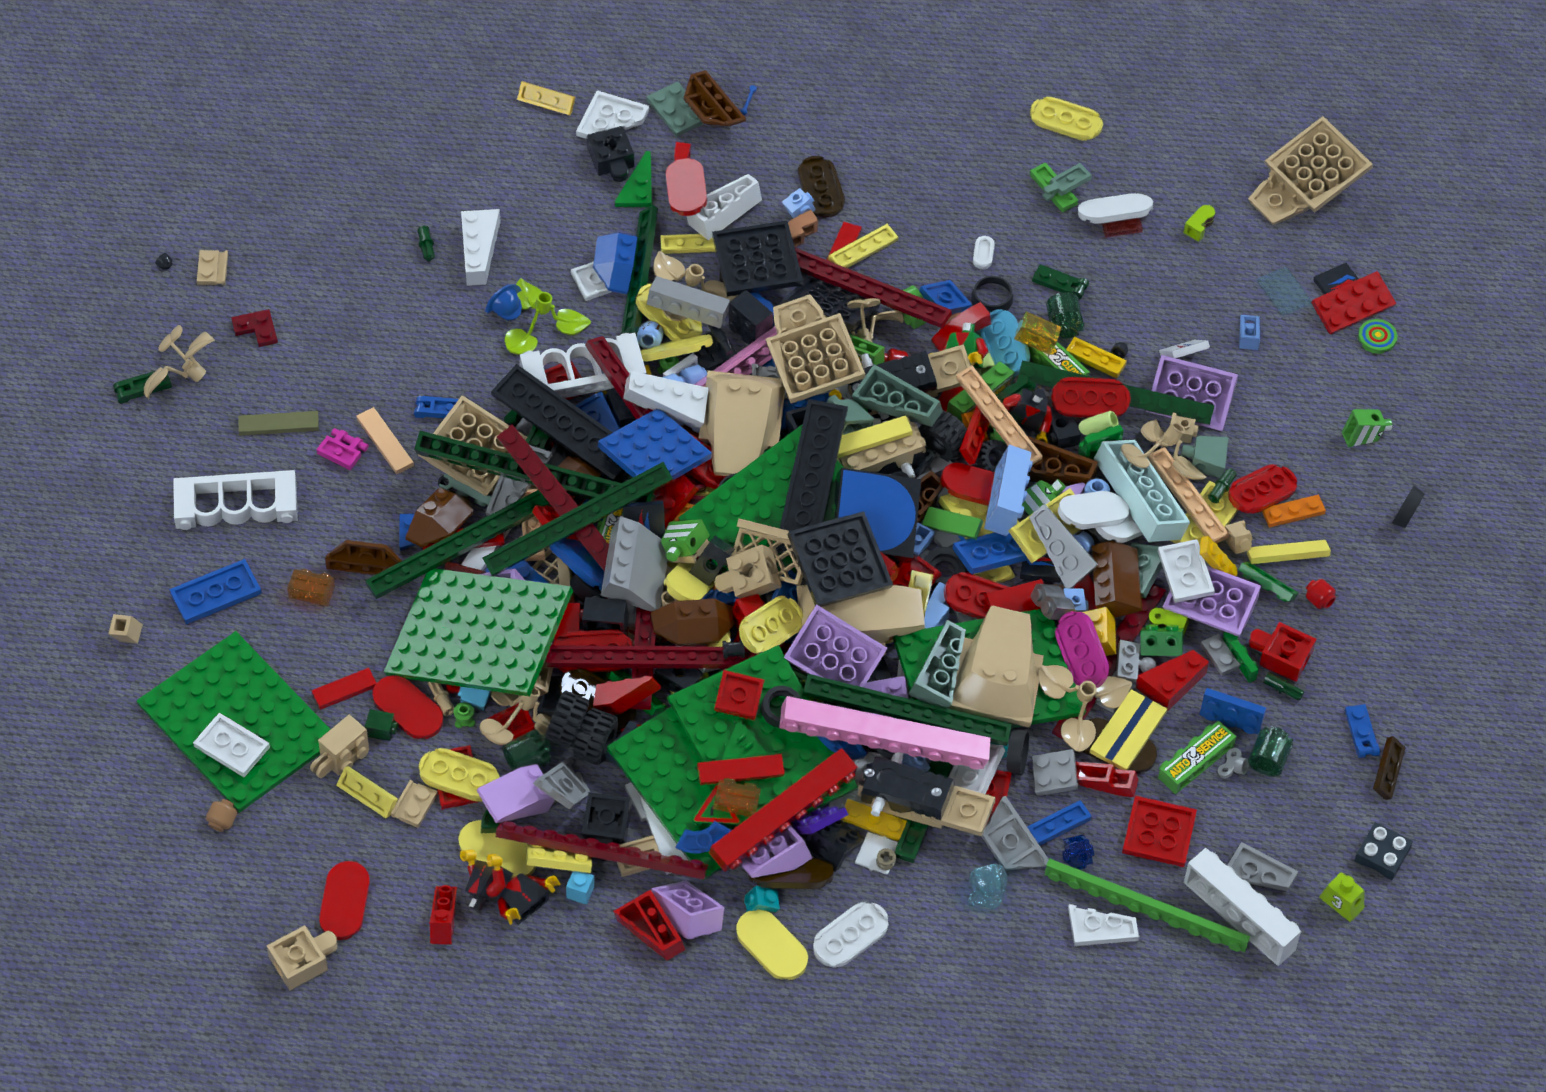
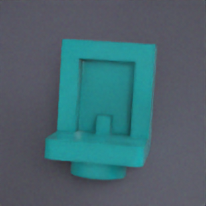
(762, 899)

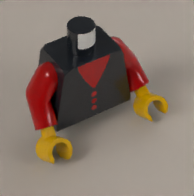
(1030, 411)
(486, 878)
(524, 896)

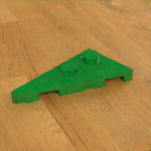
(638, 187)

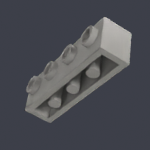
(688, 302)

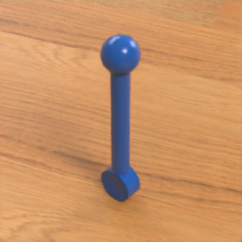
(752, 88)

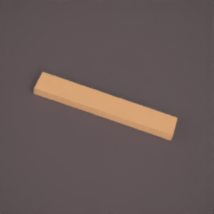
(996, 412)
(1188, 496)

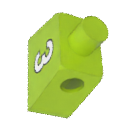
(1344, 896)

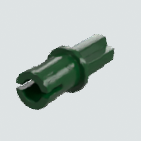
(426, 243)
(1222, 485)
(1283, 686)

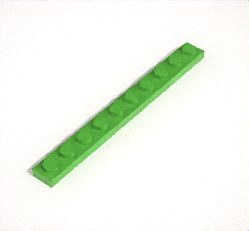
(1153, 908)

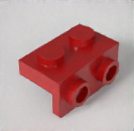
(521, 723)

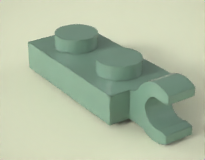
(1067, 181)
(466, 490)

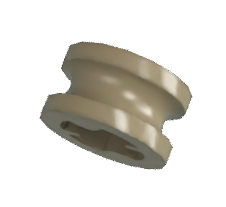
(891, 861)

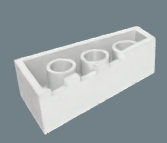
(726, 206)
(479, 239)
(677, 399)

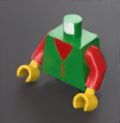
(973, 343)

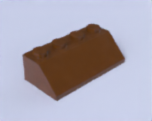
(1117, 578)

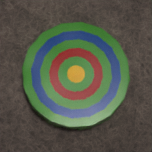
(1377, 336)

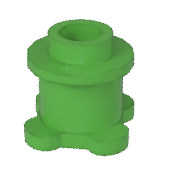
(667, 363)
(464, 715)

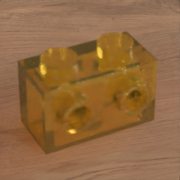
(1037, 333)

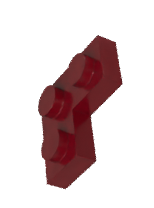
(257, 322)

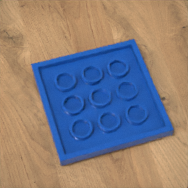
(652, 441)

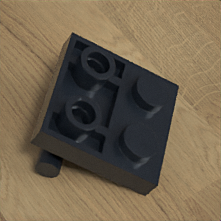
(717, 353)

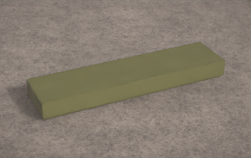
(278, 423)

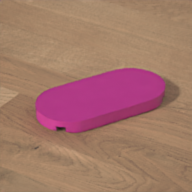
(1082, 648)

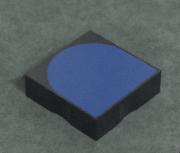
(889, 505)

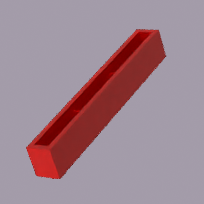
(783, 810)

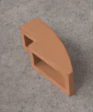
(802, 226)

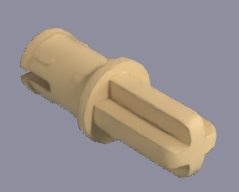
(442, 698)

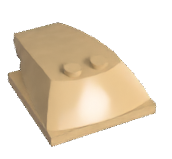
(1308, 172)
(812, 350)
(741, 418)
(474, 426)
(876, 614)
(999, 669)

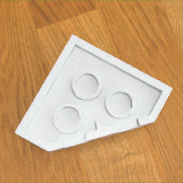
(610, 112)

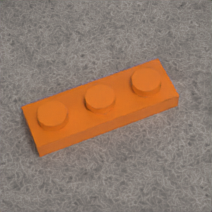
(1294, 511)

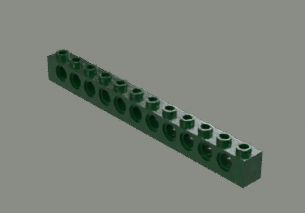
(504, 465)

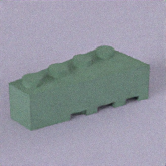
(895, 397)
(938, 675)

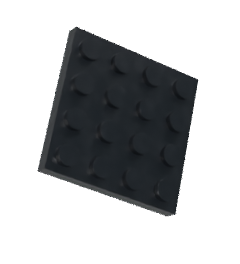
(757, 258)
(832, 301)
(840, 559)

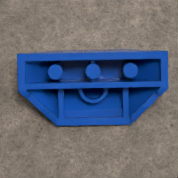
(615, 260)

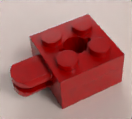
(1285, 641)

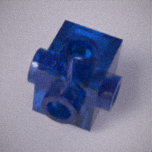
(1078, 852)

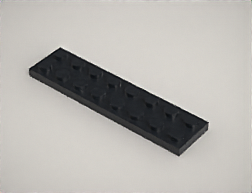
(556, 419)
(813, 466)

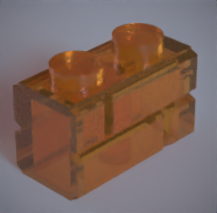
(311, 587)
(736, 797)

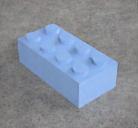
(1008, 490)

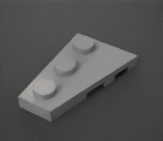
(1261, 869)

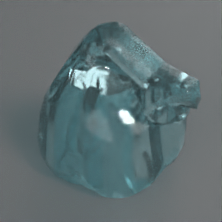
(988, 886)

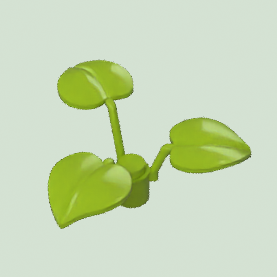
(568, 320)

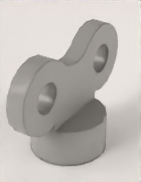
(1233, 764)

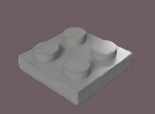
(1055, 772)

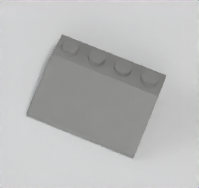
(635, 565)

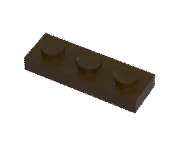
(1389, 768)

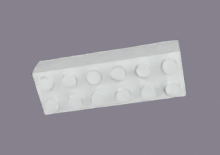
(1242, 906)

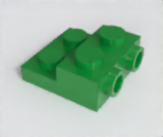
(1092, 442)

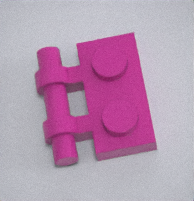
(340, 453)

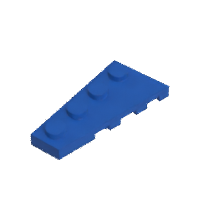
(599, 409)

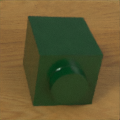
(381, 725)

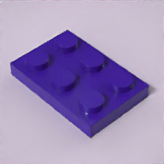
(819, 819)

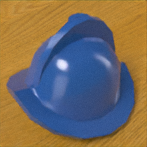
(505, 302)

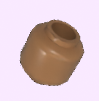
(221, 815)

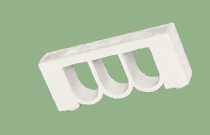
(624, 346)
(283, 508)

